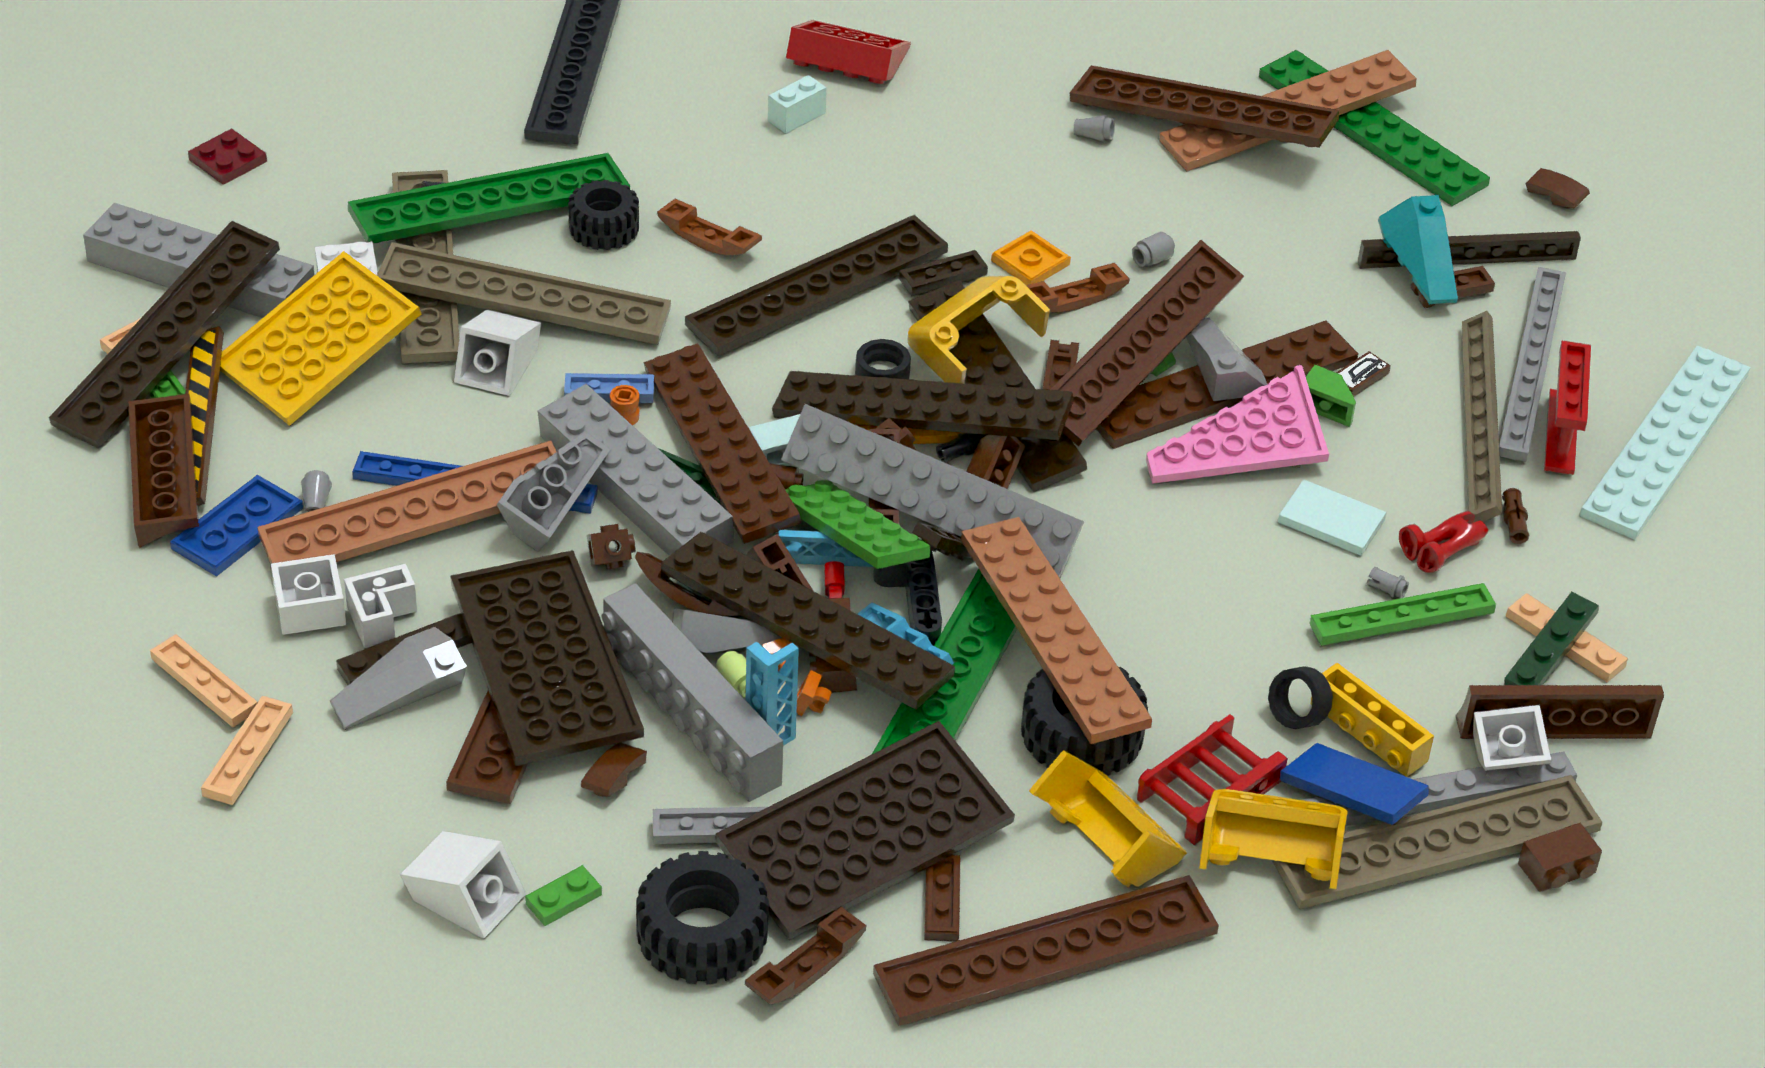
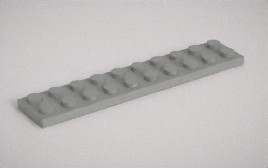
(921, 483)

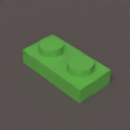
(563, 895)

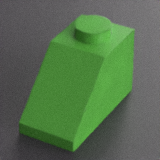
(1331, 395)

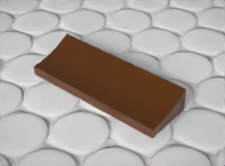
(162, 467)
(1572, 709)

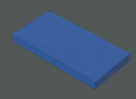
(232, 525)
(1354, 783)

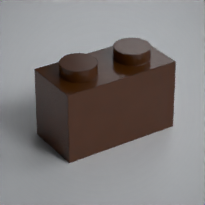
(1560, 857)

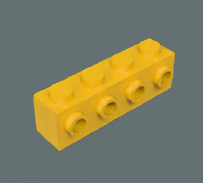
(1377, 722)

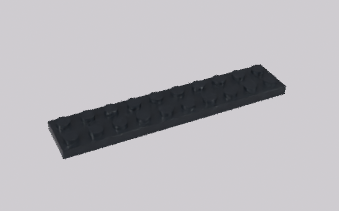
(572, 71)

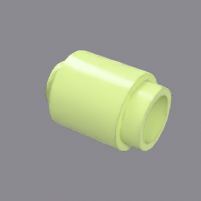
(733, 669)

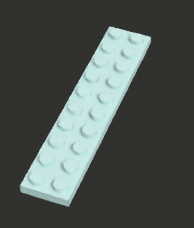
(1664, 442)

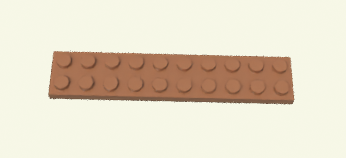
(1338, 89)
(400, 511)
(1056, 631)

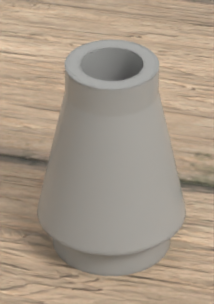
(1097, 127)
(315, 489)

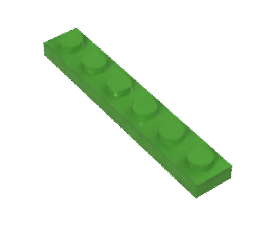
(1402, 614)

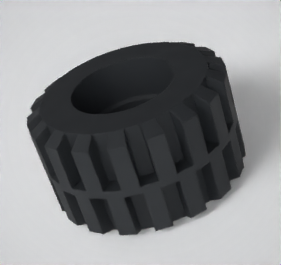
(603, 214)

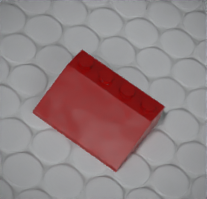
(846, 50)

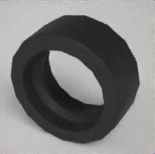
(883, 351)
(1279, 699)

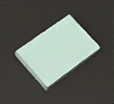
(1332, 517)

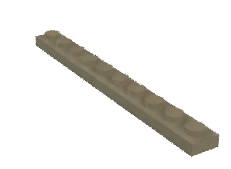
(1481, 417)

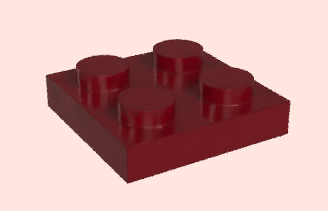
(227, 156)

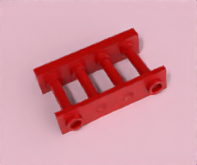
(1567, 407)
(1259, 780)

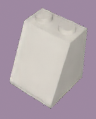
(495, 351)
(465, 881)

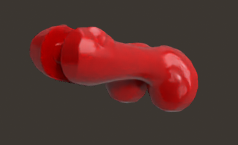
(1431, 555)

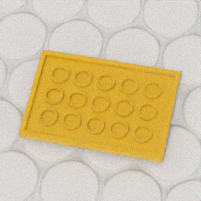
(317, 337)

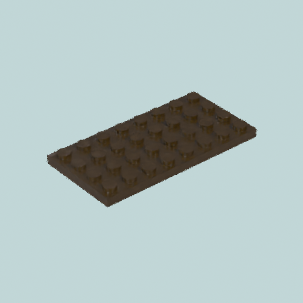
(546, 658)
(866, 828)

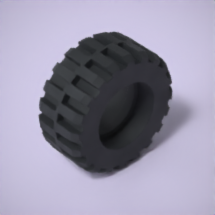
(1049, 732)
(702, 951)

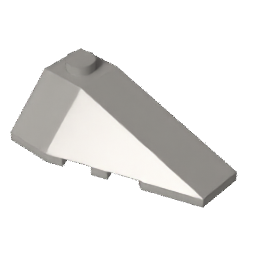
(1222, 363)
(544, 494)
(719, 633)
(406, 674)

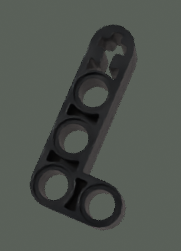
(921, 593)

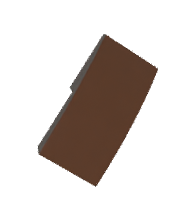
(1561, 188)
(612, 769)

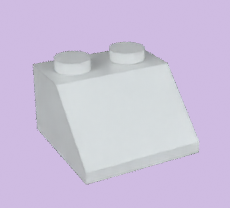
(1510, 738)

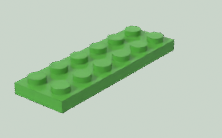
(856, 525)

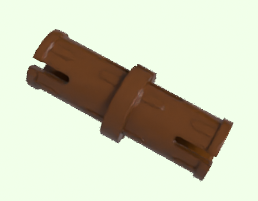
(1515, 515)

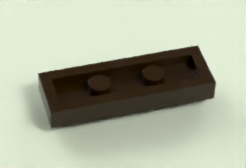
(943, 272)
(942, 541)

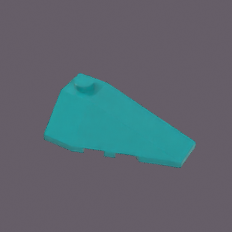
(1420, 239)

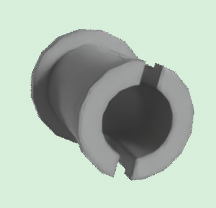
(1388, 583)

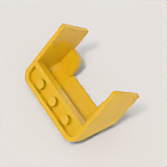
(938, 330)
(1108, 818)
(1275, 831)

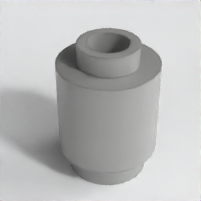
(1153, 249)

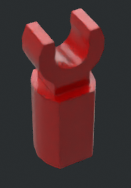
(834, 579)

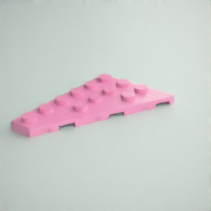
(1263, 431)

